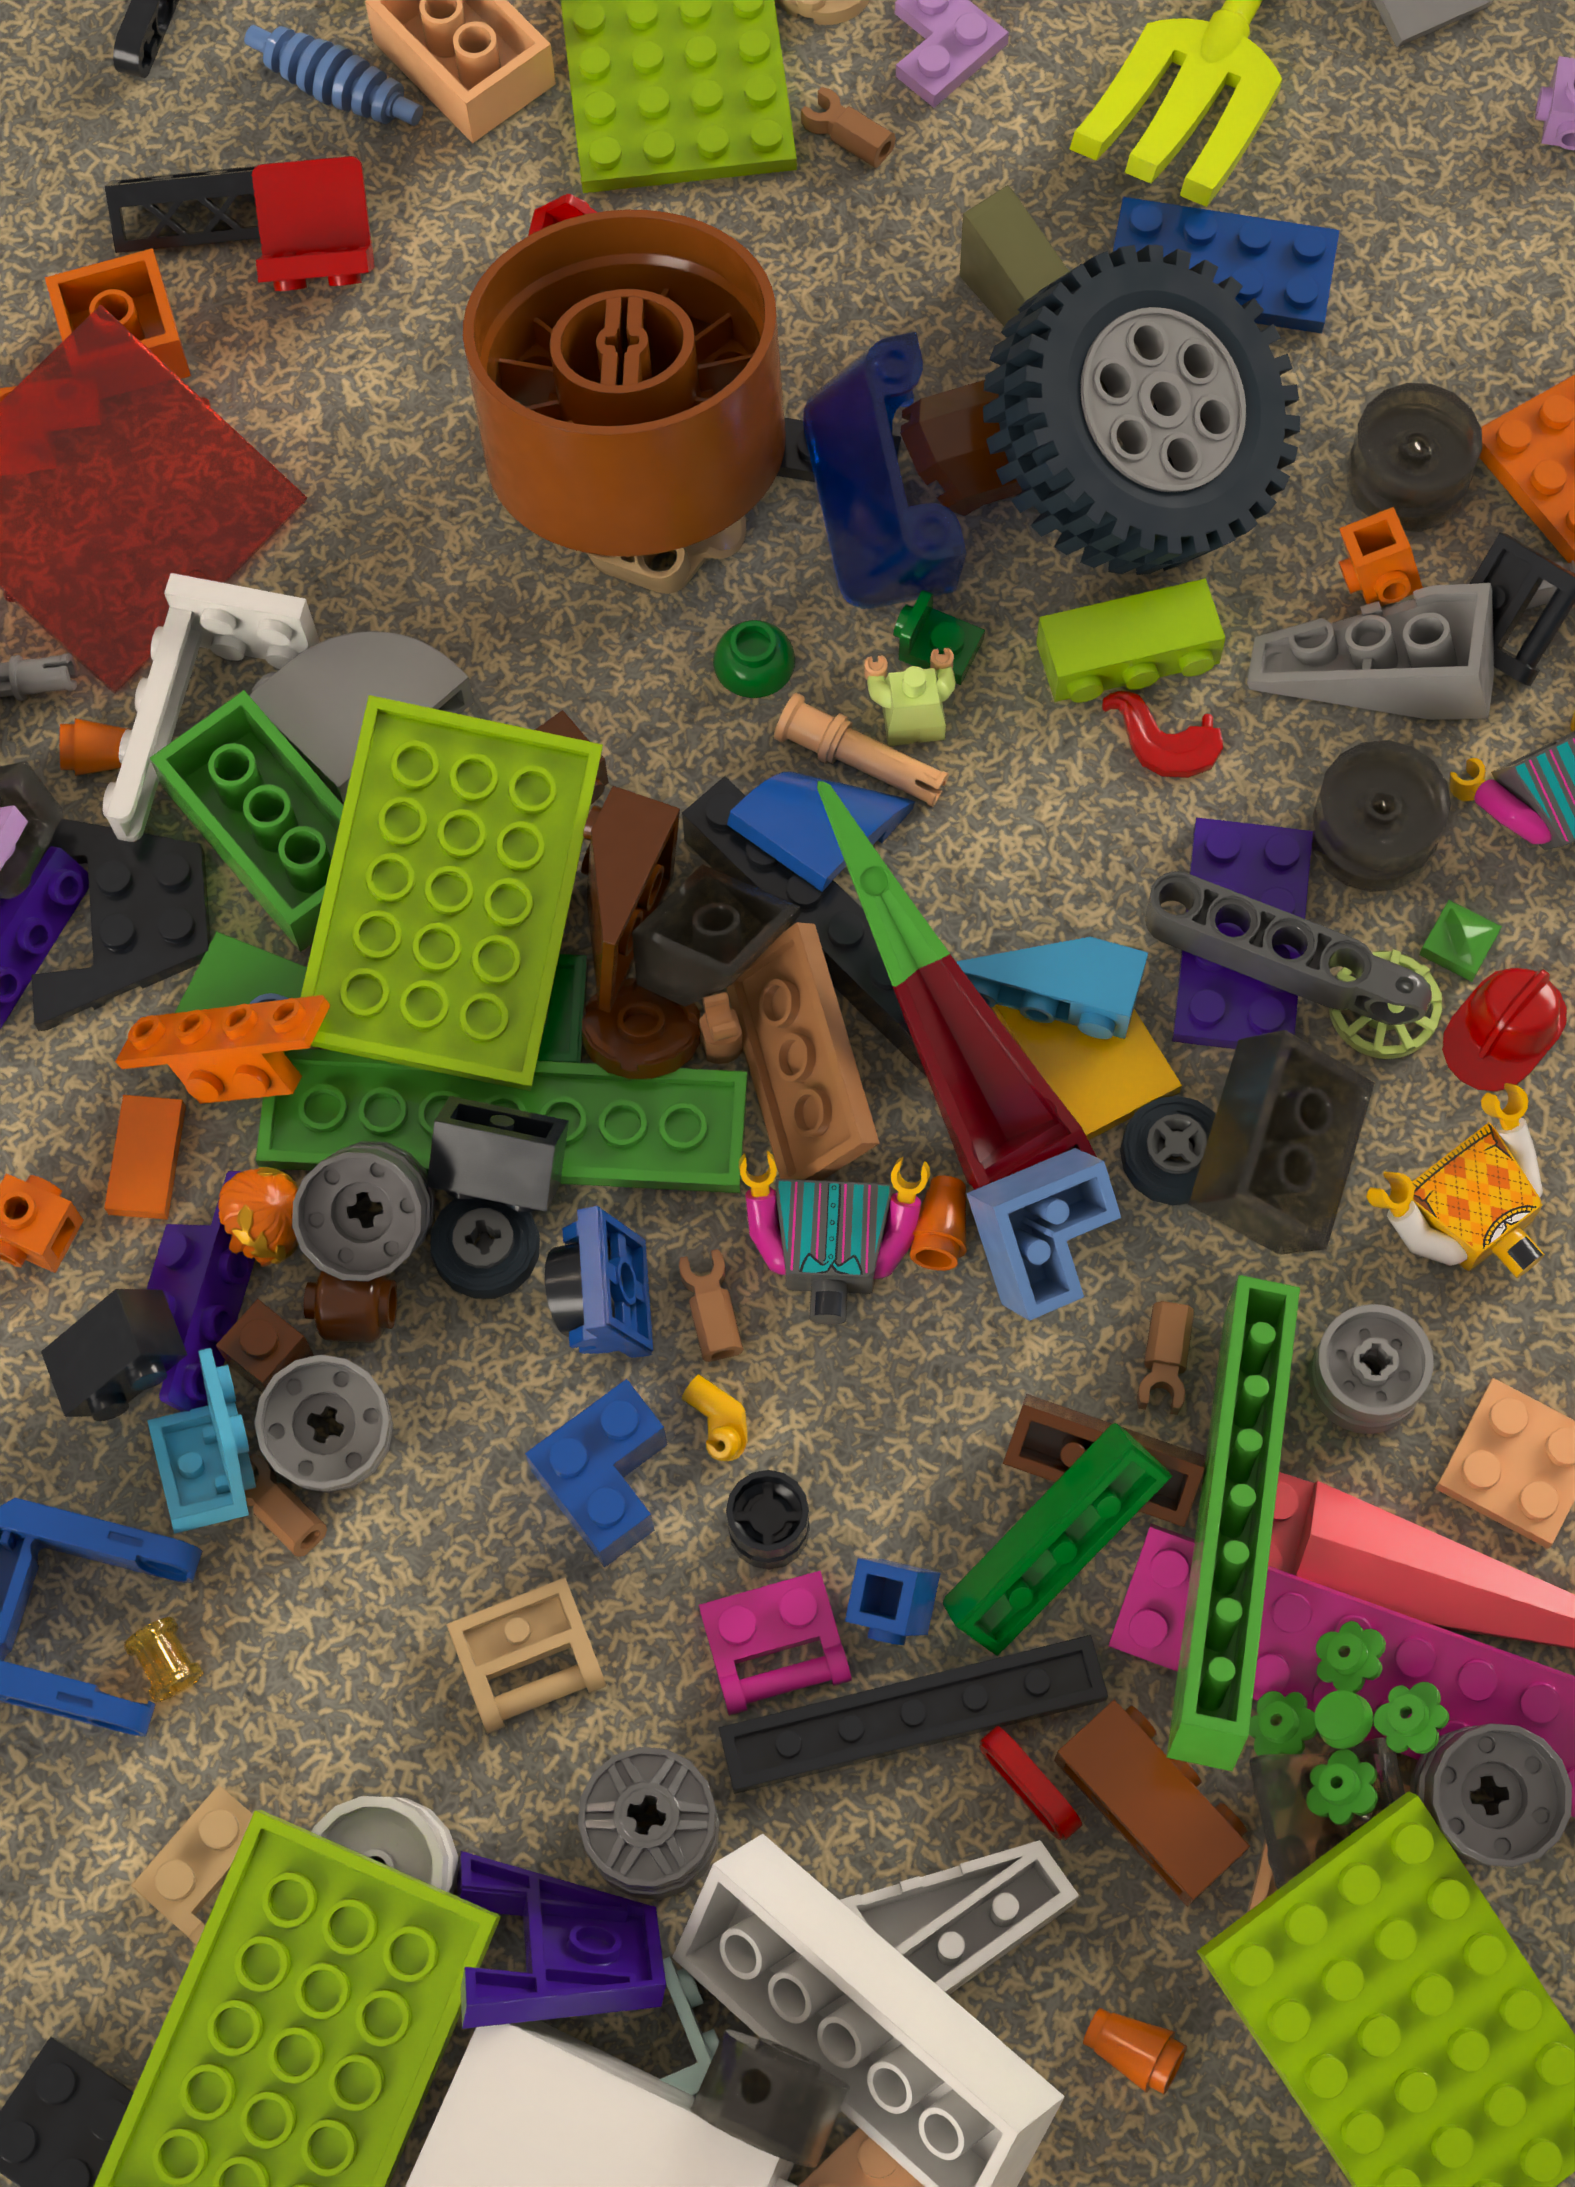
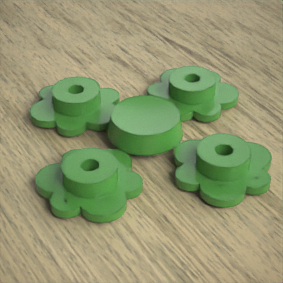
(1346, 1721)

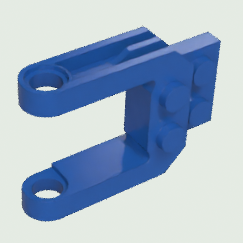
(25, 1531)

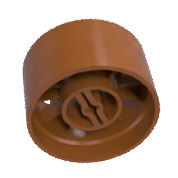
(636, 379)

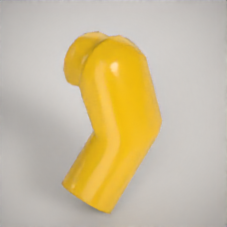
(724, 1418)

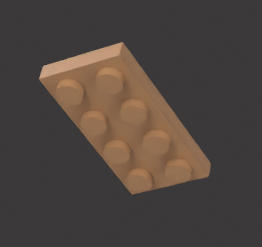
(802, 1059)

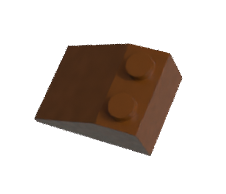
(628, 878)

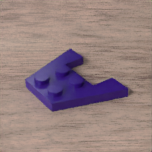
(581, 1949)

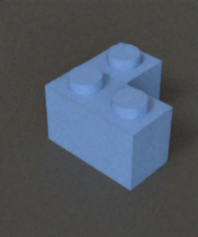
(1028, 1223)

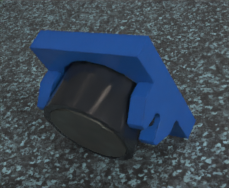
(600, 1286)

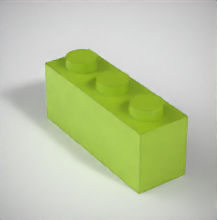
(1130, 641)

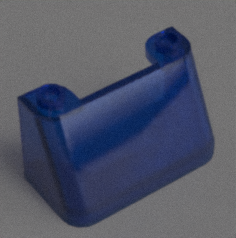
(875, 540)

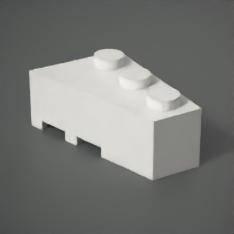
(970, 1913)

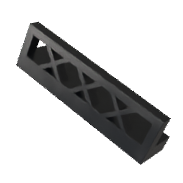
(176, 189)

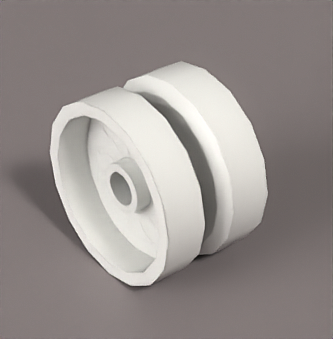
(398, 1832)

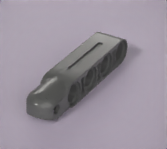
(1267, 926)

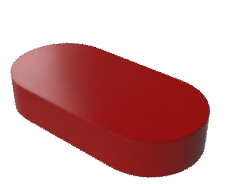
(1030, 1784)

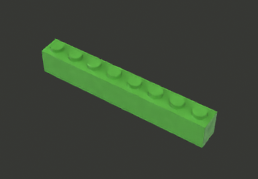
(1234, 1526)

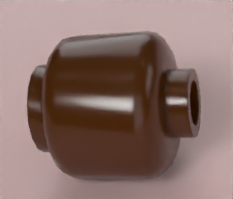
(350, 1308)

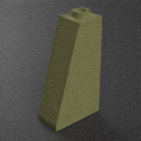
(1006, 255)

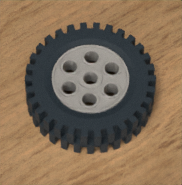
(1194, 362)

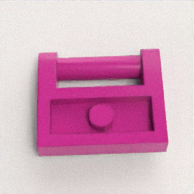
(771, 1622)

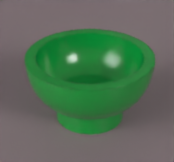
(754, 659)

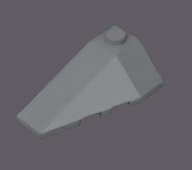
(1403, 659)

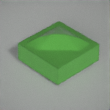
(1460, 940)

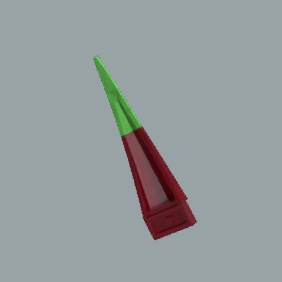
(983, 1082)

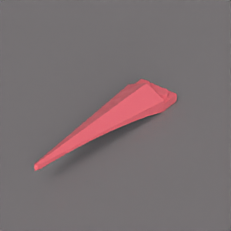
(1411, 1569)

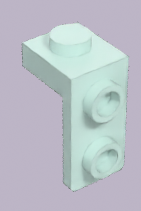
(685, 1997)

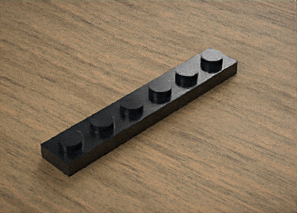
(912, 1714)

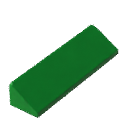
(1055, 1539)

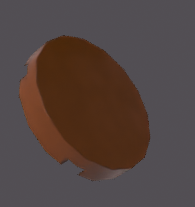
(641, 1034)

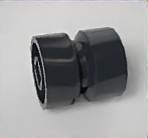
(768, 1519)

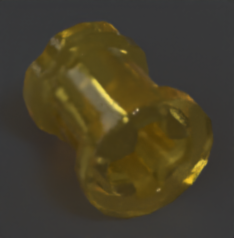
(163, 1659)

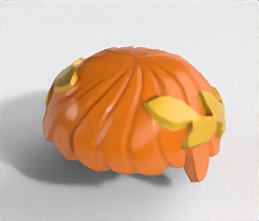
(259, 1213)

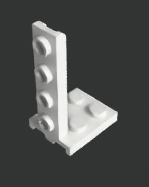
(207, 615)

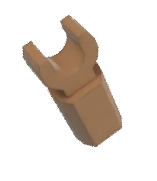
(849, 128)
(720, 1030)
(712, 1310)
(1167, 1352)
(283, 1511)

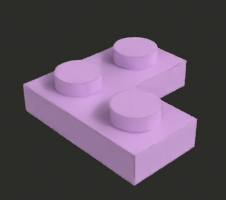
(955, 47)

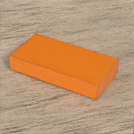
(145, 1157)

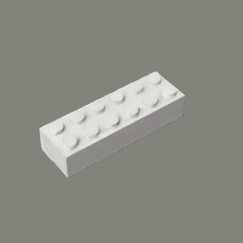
(830, 1987)

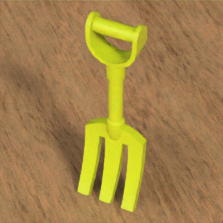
(1209, 57)

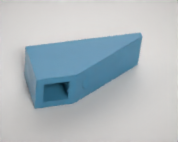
(1066, 981)

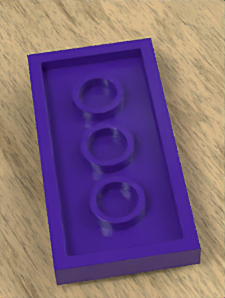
(1267, 865)

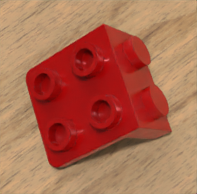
(312, 222)

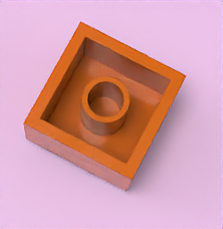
(131, 292)

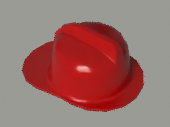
(1504, 1028)

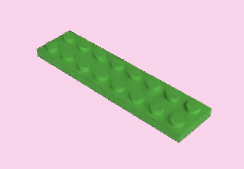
(620, 1131)

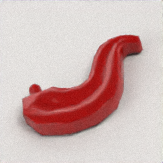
(1162, 753)

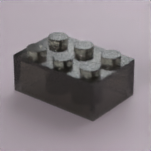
(1282, 1143)

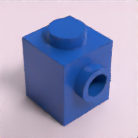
(892, 1599)

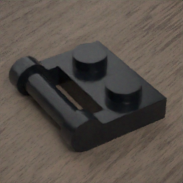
(1514, 579)

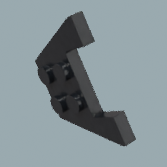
(144, 918)

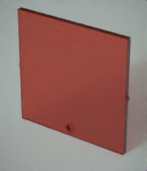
(116, 485)

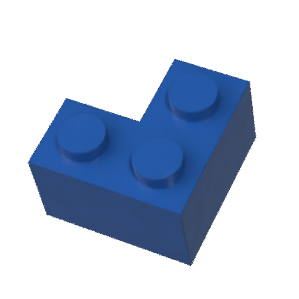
(586, 1469)

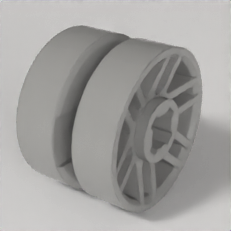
(1397, 1355)

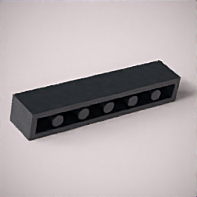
(839, 920)

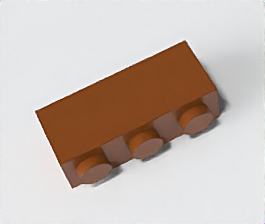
(1153, 1801)

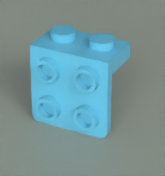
(204, 1455)

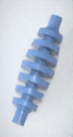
(333, 75)

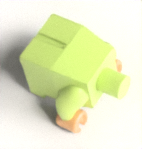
(912, 697)

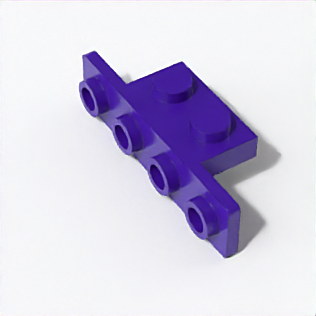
(35, 921)
(205, 1295)

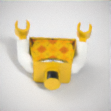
(1474, 1195)

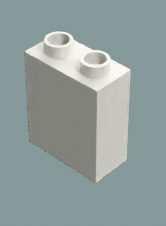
(565, 2114)

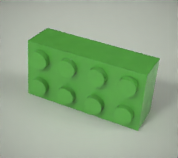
(257, 810)

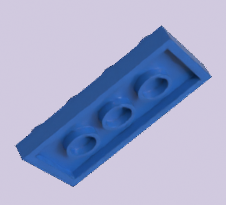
(1274, 260)

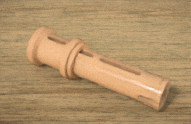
(837, 740)

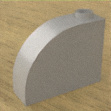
(325, 691)

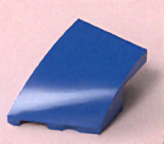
(792, 825)

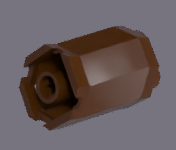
(950, 446)

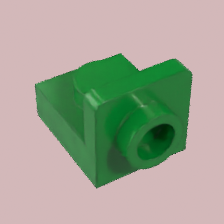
(925, 629)

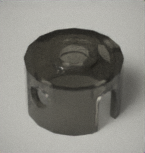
(770, 2098)

